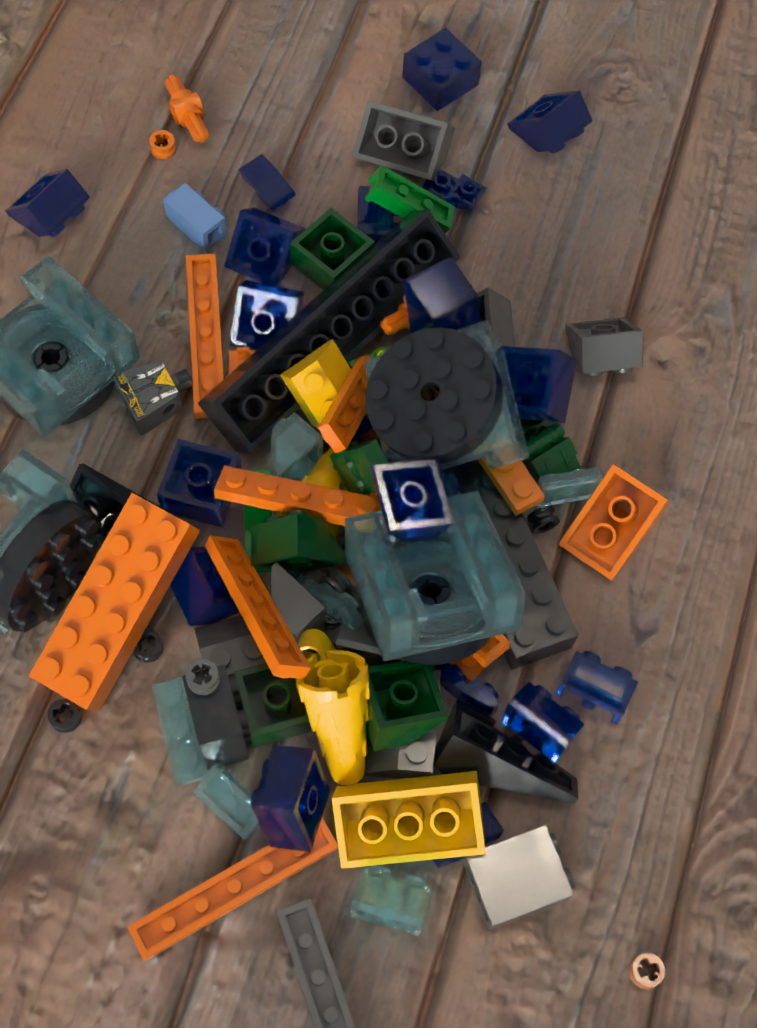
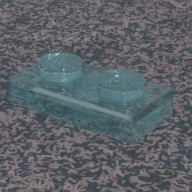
(569, 486)
(228, 800)

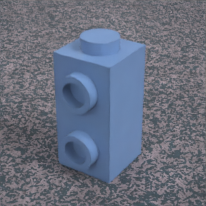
(195, 216)

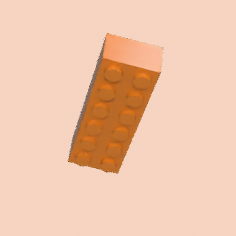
(114, 603)

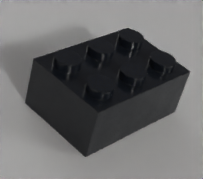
(220, 720)

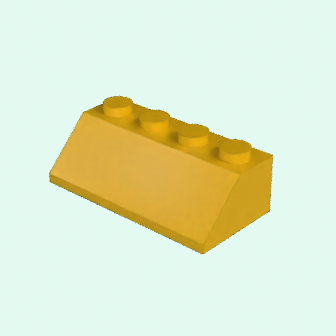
(409, 819)

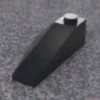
(101, 496)
(501, 762)

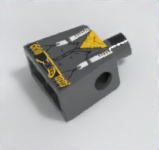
(151, 394)

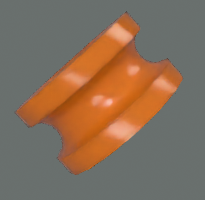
(162, 136)

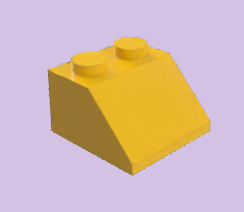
(317, 380)

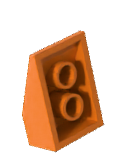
(614, 522)

